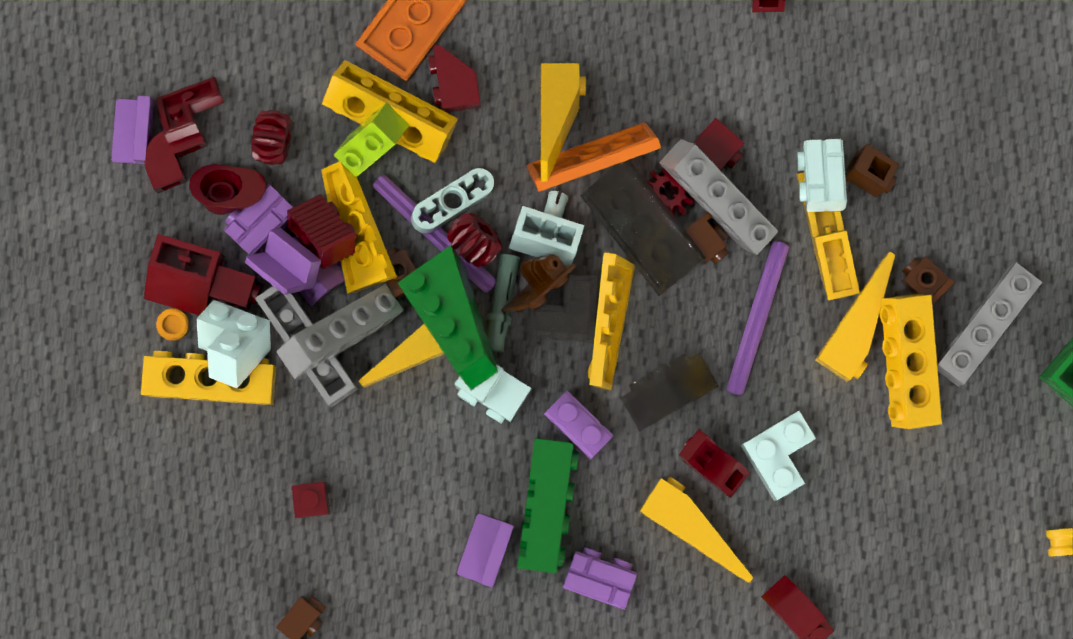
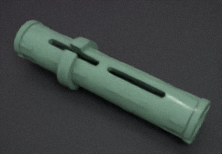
(502, 296)

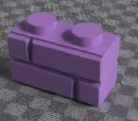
(253, 224)
(578, 425)
(600, 579)

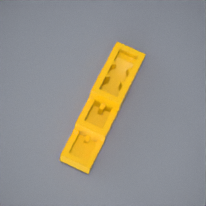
(832, 251)

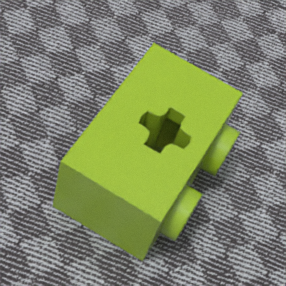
(371, 139)

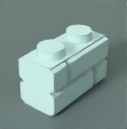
(823, 175)

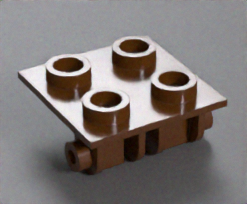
(542, 275)

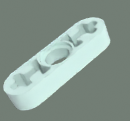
(466, 181)

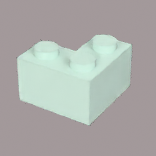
(233, 341)
(499, 393)
(770, 453)

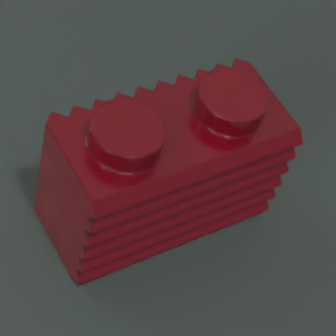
(321, 230)

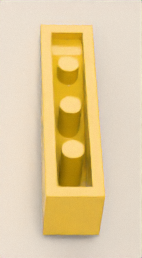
(559, 106)
(853, 337)
(413, 351)
(680, 516)

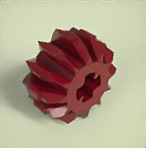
(271, 137)
(677, 200)
(474, 239)

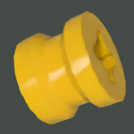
(1060, 542)

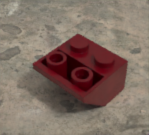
(181, 274)

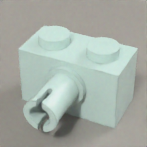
(546, 231)

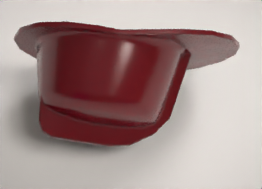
(226, 188)

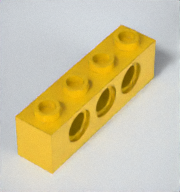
(360, 94)
(922, 373)
(157, 380)

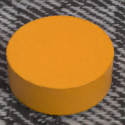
(172, 324)

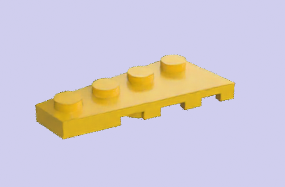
(370, 262)
(611, 314)

